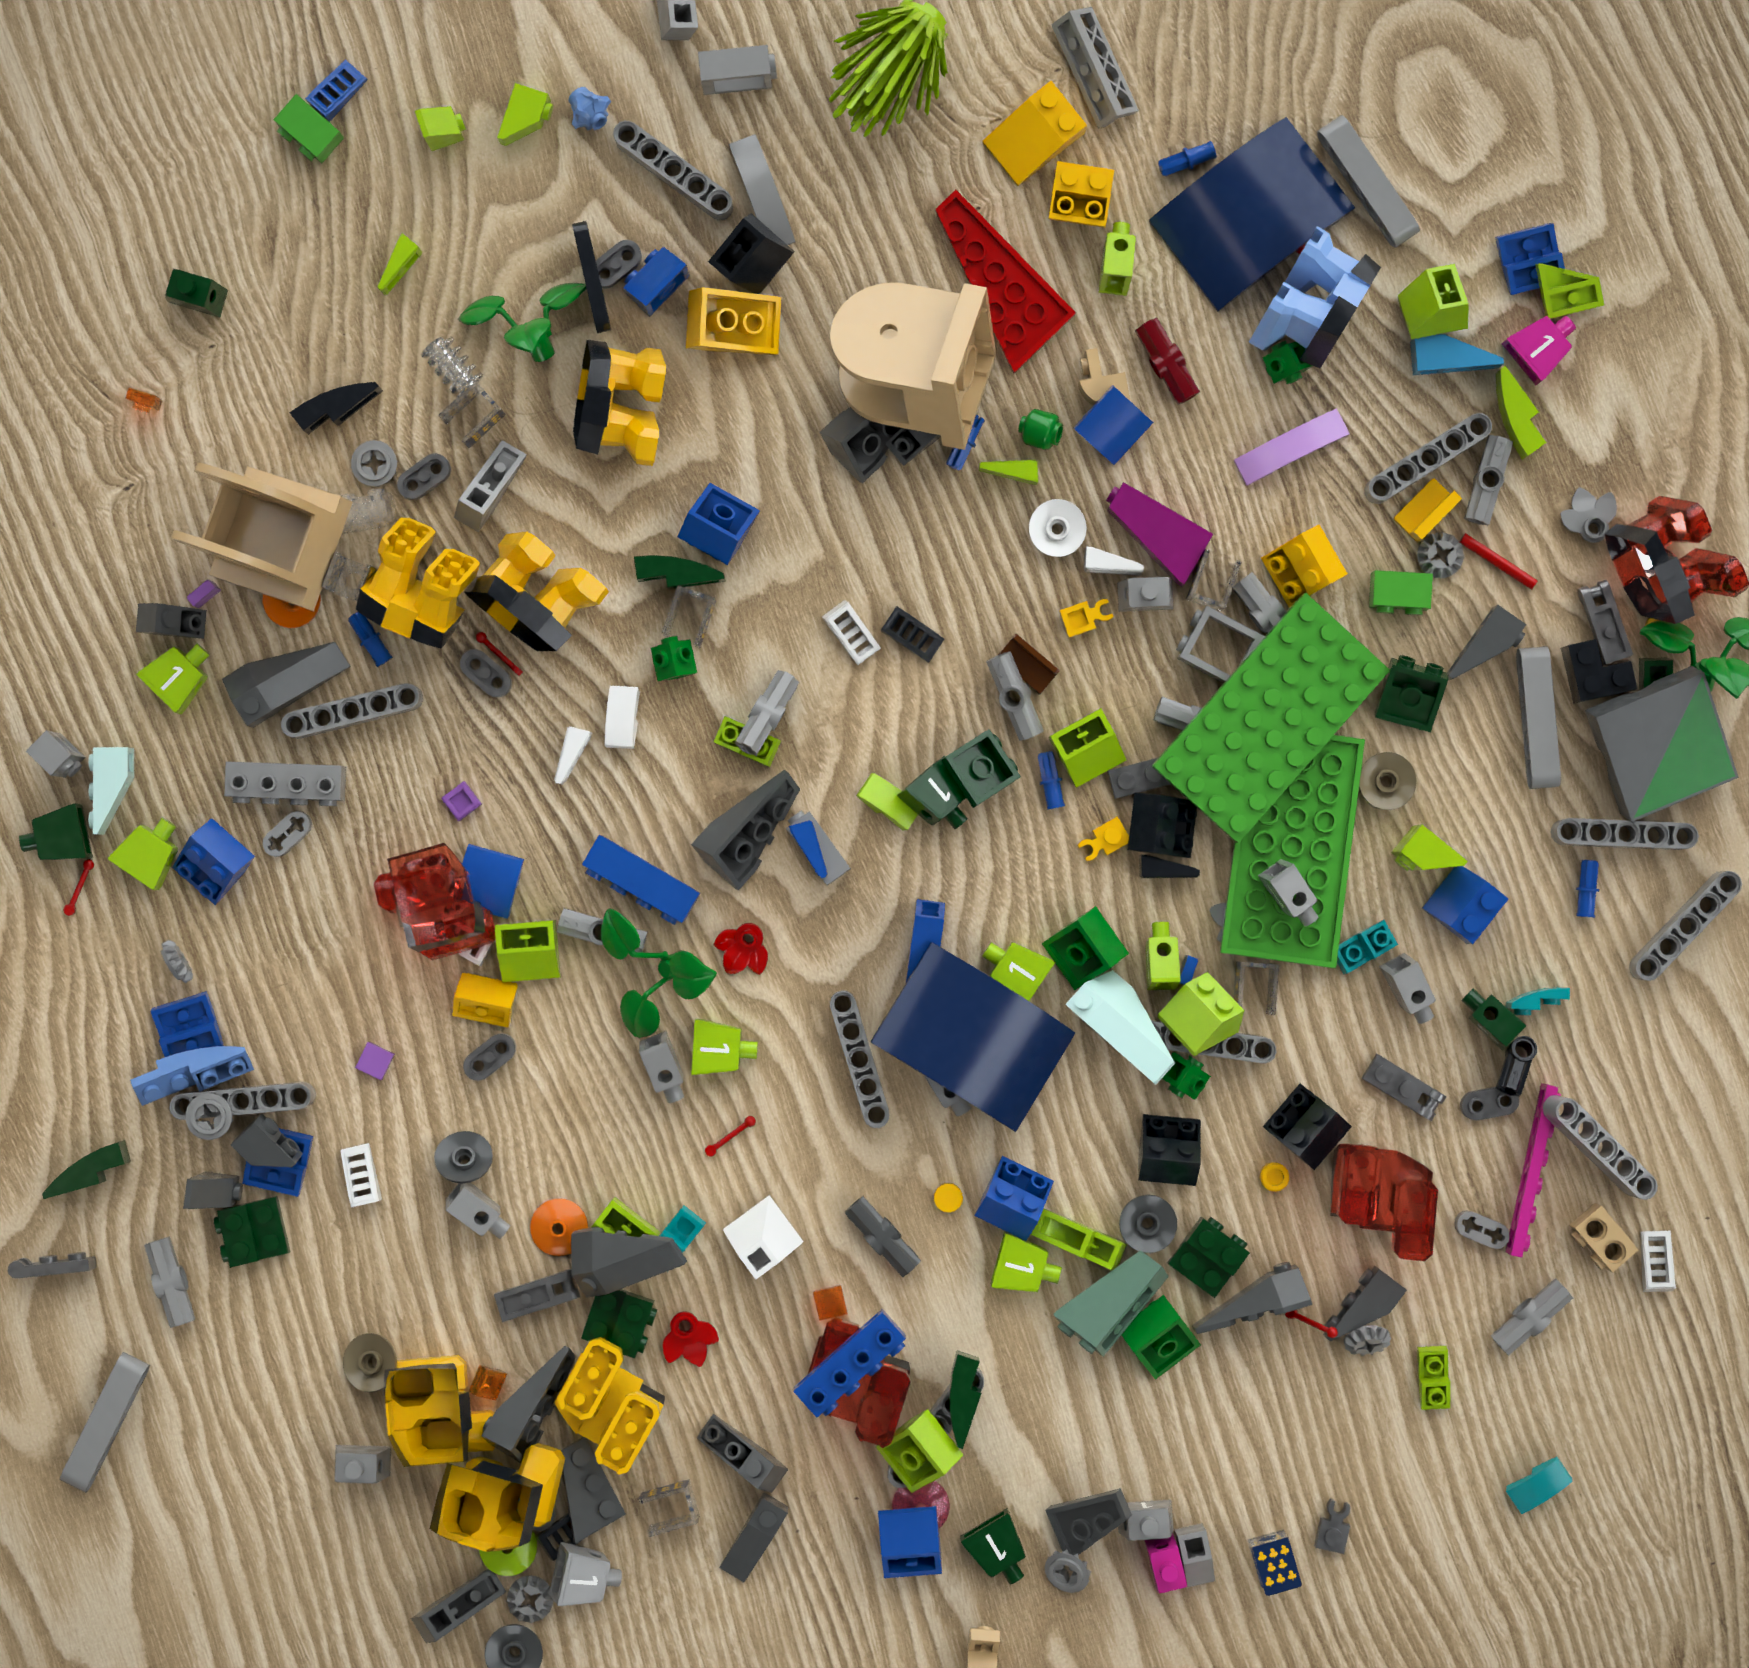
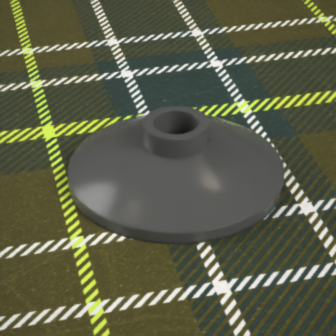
(460, 1147)
(1152, 1238)
(513, 1635)

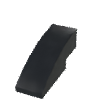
(334, 404)

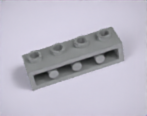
(285, 781)

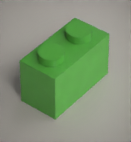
(308, 129)
(1400, 591)

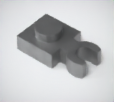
(1333, 1532)

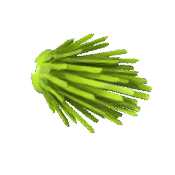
(909, 39)

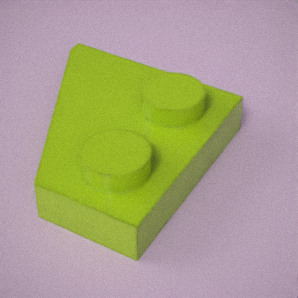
(1567, 290)

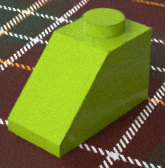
(524, 114)
(440, 126)

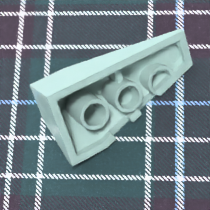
(1120, 1019)

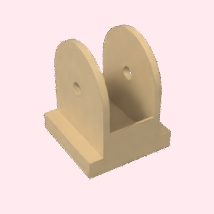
(916, 356)
(270, 534)

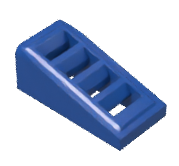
(344, 96)
(807, 840)

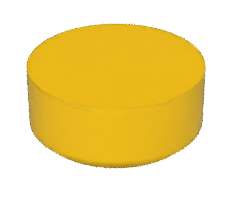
(1274, 1176)
(948, 1197)

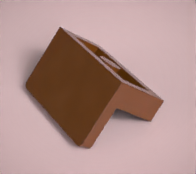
(1032, 666)

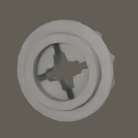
(364, 454)
(1436, 567)
(176, 961)
(197, 1109)
(1367, 1340)
(1060, 1578)
(531, 1585)

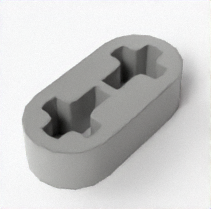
(283, 828)
(1484, 1223)

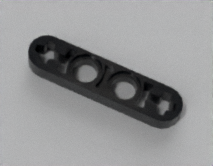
(591, 277)

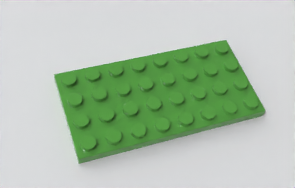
(1271, 718)
(1314, 832)

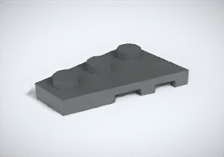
(588, 1491)
(1087, 1519)

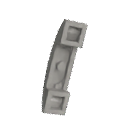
(761, 187)

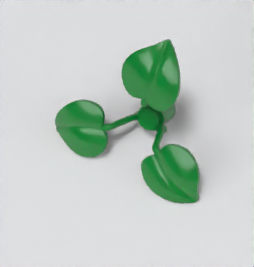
(532, 335)
(1728, 673)
(687, 971)

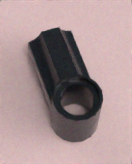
(1516, 1067)

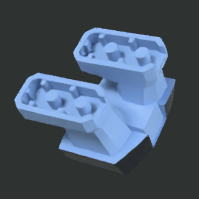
(1310, 319)

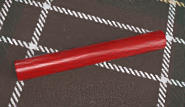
(1498, 561)

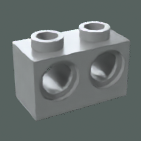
(56, 754)

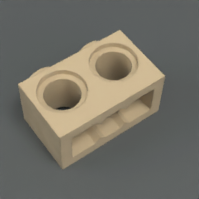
(1607, 1233)

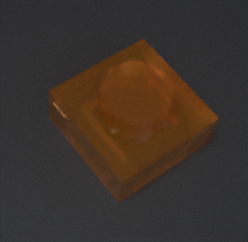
(143, 401)
(830, 1302)
(487, 1382)

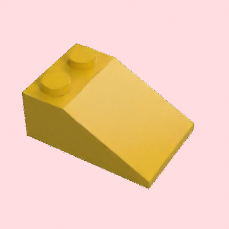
(1035, 133)
(733, 321)

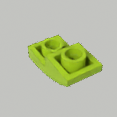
(728, 735)
(883, 798)
(1433, 1377)

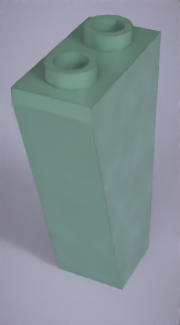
(1111, 1303)

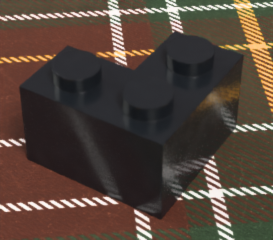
(1589, 678)

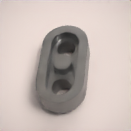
(618, 267)
(423, 475)
(486, 673)
(489, 1056)
(1489, 1102)

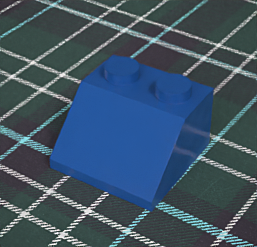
(656, 280)
(718, 523)
(1465, 904)

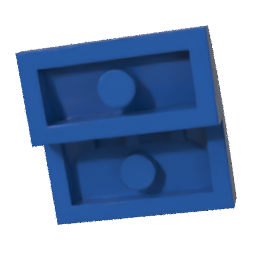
(1524, 249)
(1113, 425)
(493, 878)
(187, 1024)
(282, 1179)

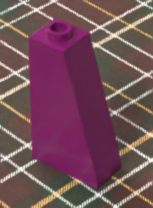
(1161, 532)

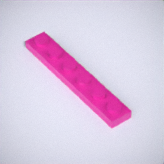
(1530, 1182)

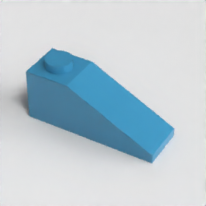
(1446, 355)

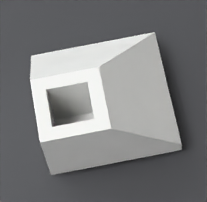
(762, 1237)

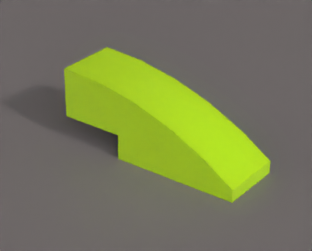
(1516, 413)
(1079, 1239)

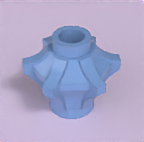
(588, 109)

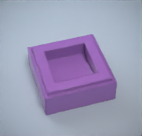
(203, 593)
(461, 801)
(374, 1060)

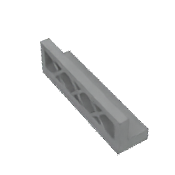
(1090, 66)

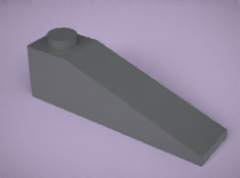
(858, 443)
(276, 682)
(739, 835)
(614, 1261)
(1273, 1292)
(518, 1419)

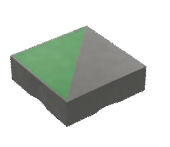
(1662, 743)

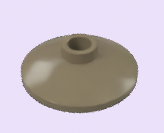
(1401, 776)
(358, 1361)

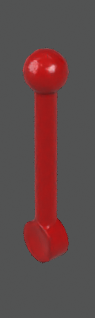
(482, 638)
(70, 908)
(711, 1150)
(1331, 1331)

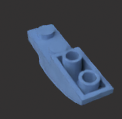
(198, 1066)

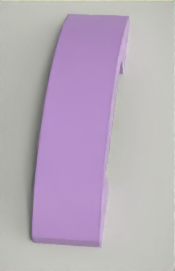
(1291, 446)

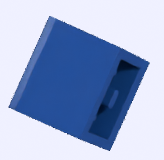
(212, 861)
(1014, 1198)
(910, 1542)

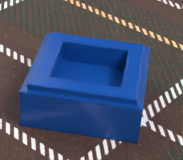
(1187, 969)

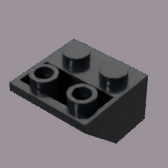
(751, 255)
(1162, 825)
(1307, 1126)
(1169, 1150)

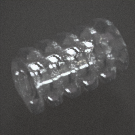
(450, 365)

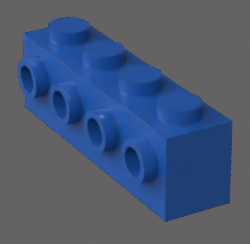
(641, 879)
(849, 1363)

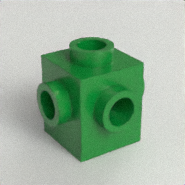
(1285, 362)
(673, 659)
(1186, 1077)

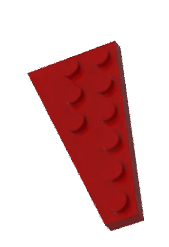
(1021, 303)

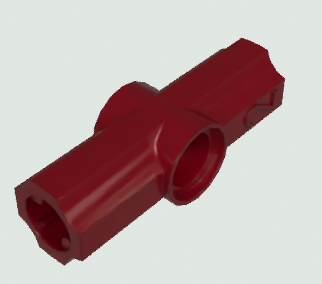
(1167, 361)

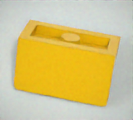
(1426, 509)
(484, 999)

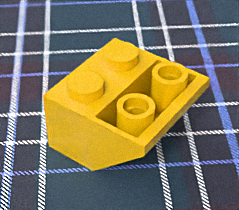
(1081, 194)
(1304, 565)

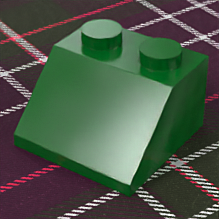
(1085, 948)
(1160, 1337)

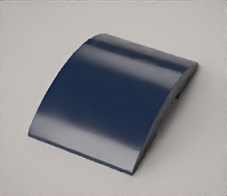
(1250, 213)
(973, 1036)

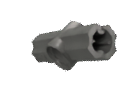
(882, 1236)

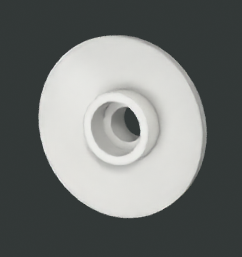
(1068, 517)

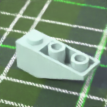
(111, 779)

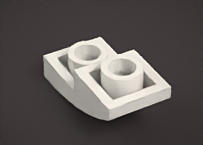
(621, 717)

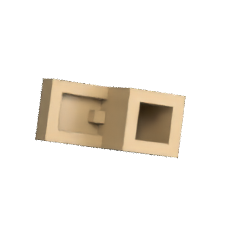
(1096, 384)
(982, 1647)

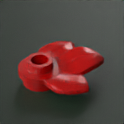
(740, 952)
(689, 1343)

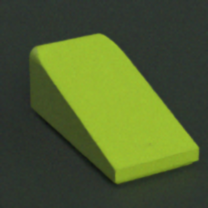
(401, 260)
(1018, 470)

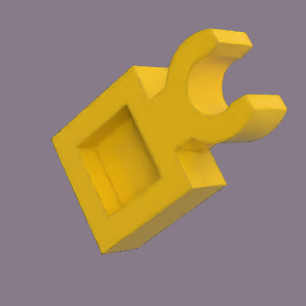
(1081, 618)
(1108, 837)

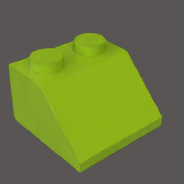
(1424, 851)
(1202, 1014)
(921, 1451)

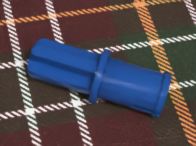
(1187, 159)
(958, 456)
(369, 639)
(1050, 780)
(1587, 888)

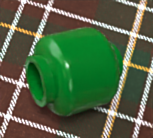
(1041, 429)

